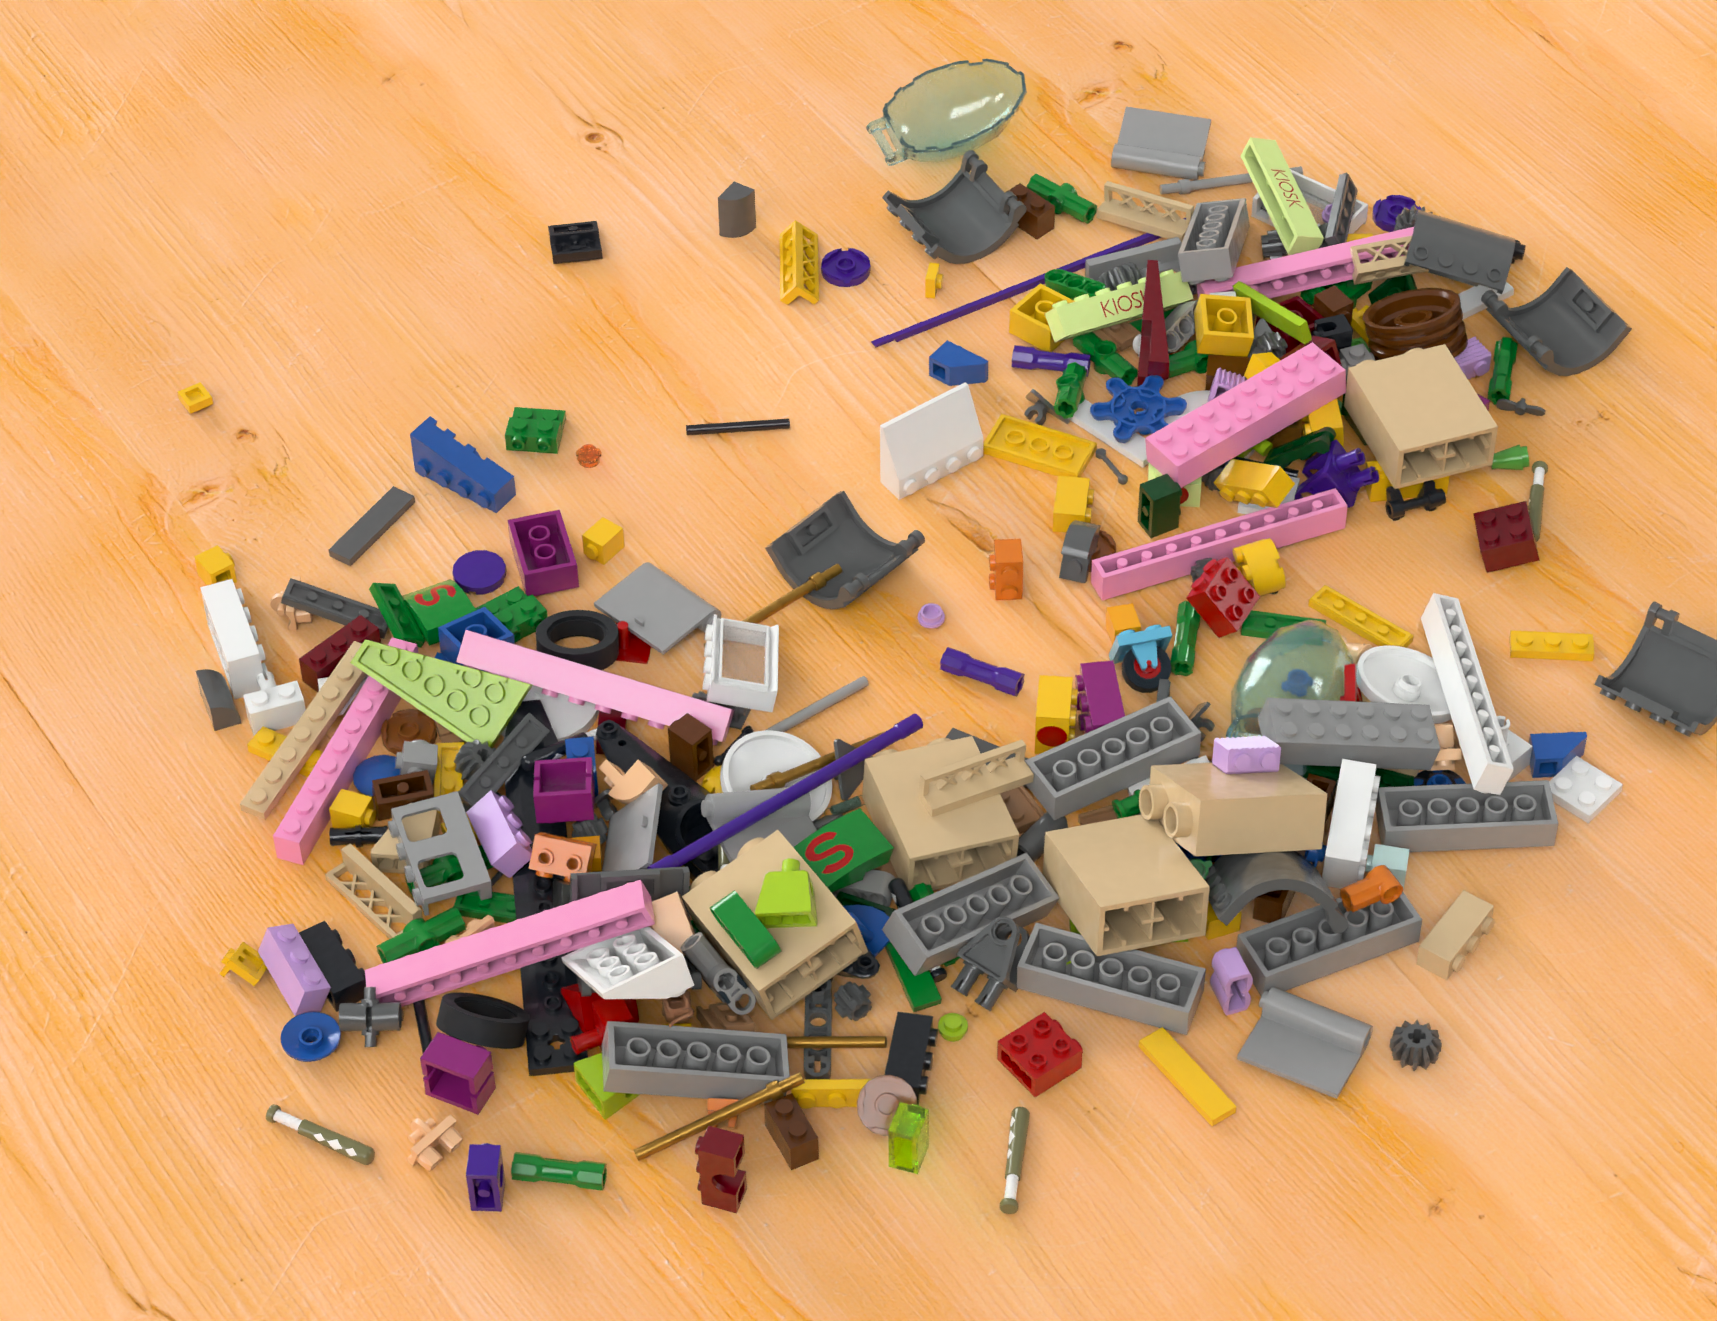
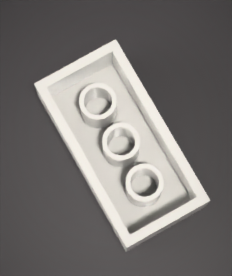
(234, 637)
(1351, 824)

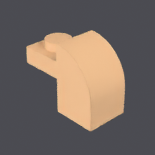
(1448, 753)
(632, 784)

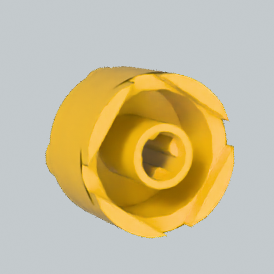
(1260, 566)

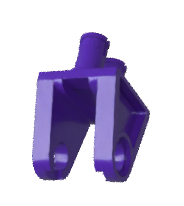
(1339, 471)

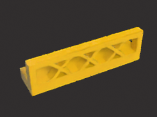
(794, 259)

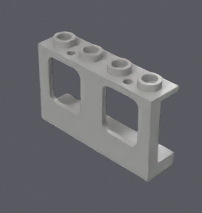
(1164, 251)
(456, 841)

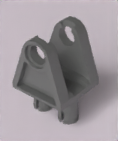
(995, 957)

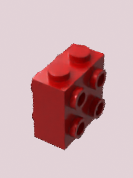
(1222, 596)
(1040, 1054)

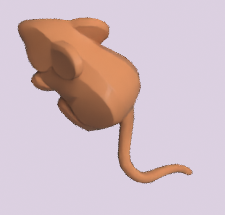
(677, 1009)

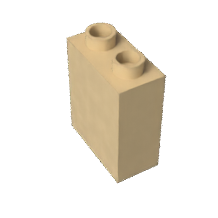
(1420, 416)
(1234, 812)
(939, 847)
(1125, 884)
(808, 953)

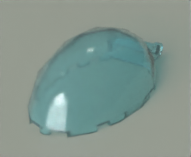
(949, 111)
(1291, 664)

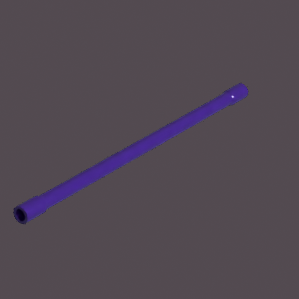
(899, 731)

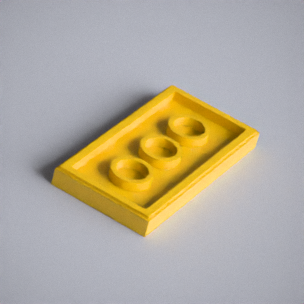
(1038, 447)

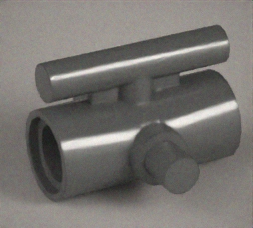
(370, 1016)

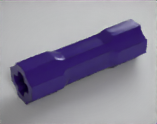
(1031, 358)
(1000, 678)

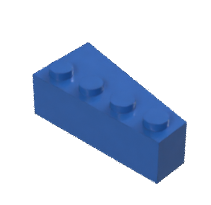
(460, 467)

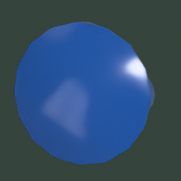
(372, 769)

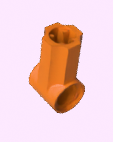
(1377, 886)

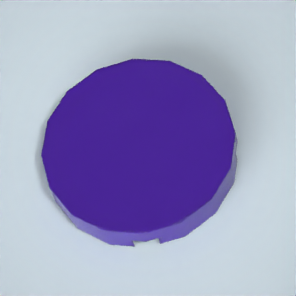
(1387, 210)
(845, 267)
(479, 572)

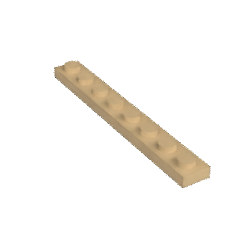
(304, 737)

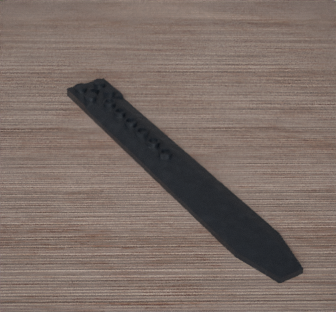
(542, 981)

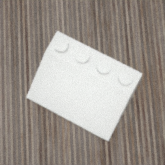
(929, 442)
(632, 967)

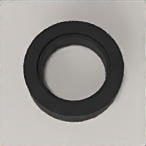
(584, 624)
(483, 1020)

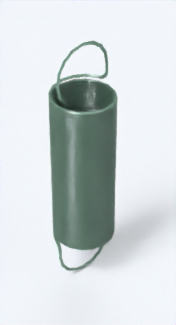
(845, 806)

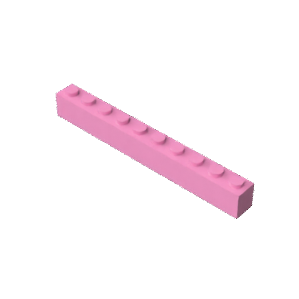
(1303, 269)
(1176, 555)
(590, 684)
(336, 767)
(513, 945)

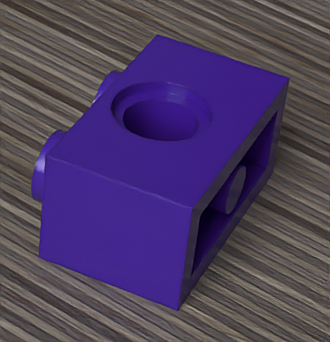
(485, 1177)

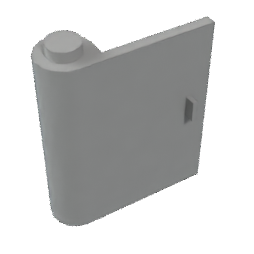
(1161, 143)
(656, 607)
(790, 820)
(633, 833)
(1305, 1042)

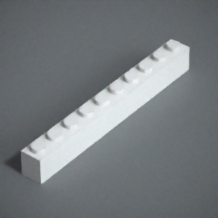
(1467, 695)

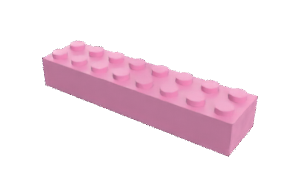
(1246, 415)

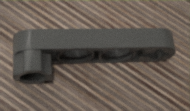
(822, 996)

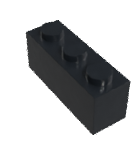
(336, 964)
(910, 1050)

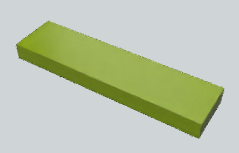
(1275, 313)

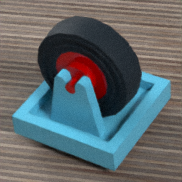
(1143, 657)

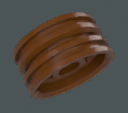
(1415, 320)

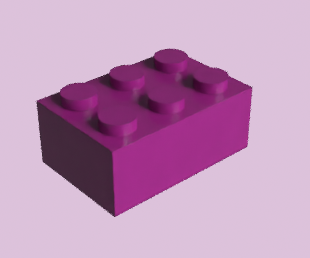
(543, 553)
(1098, 695)

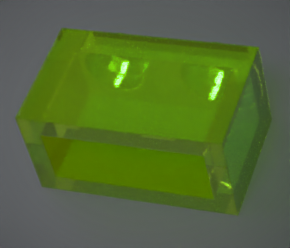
(908, 1137)

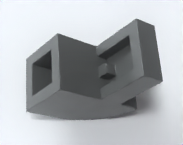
(1077, 550)

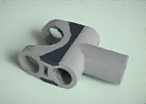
(717, 974)

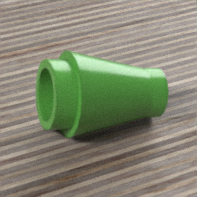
(1512, 458)

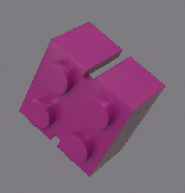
(564, 790)
(458, 1073)

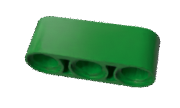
(1071, 284)
(745, 929)

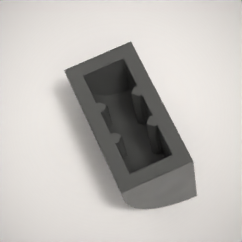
(736, 211)
(217, 699)

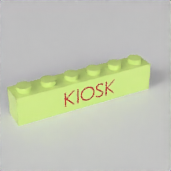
(1281, 196)
(1112, 307)

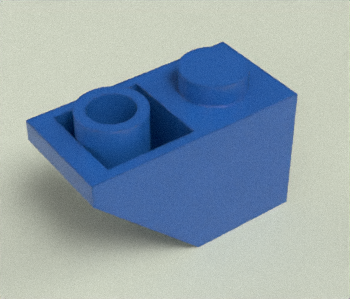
(957, 365)
(1554, 751)

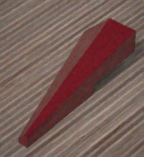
(1153, 346)

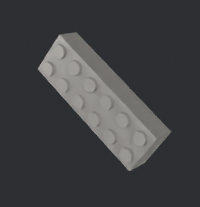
(1214, 241)
(1350, 730)
(1112, 757)
(1465, 818)
(945, 921)
(1307, 948)
(1119, 983)
(691, 1061)

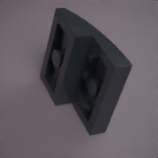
(575, 242)

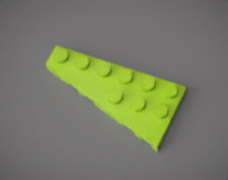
(454, 695)

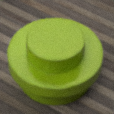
(952, 1027)

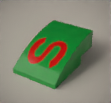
(437, 606)
(845, 850)

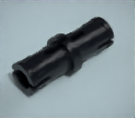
(356, 836)

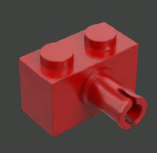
(603, 1011)

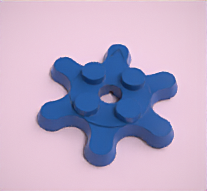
(1128, 399)

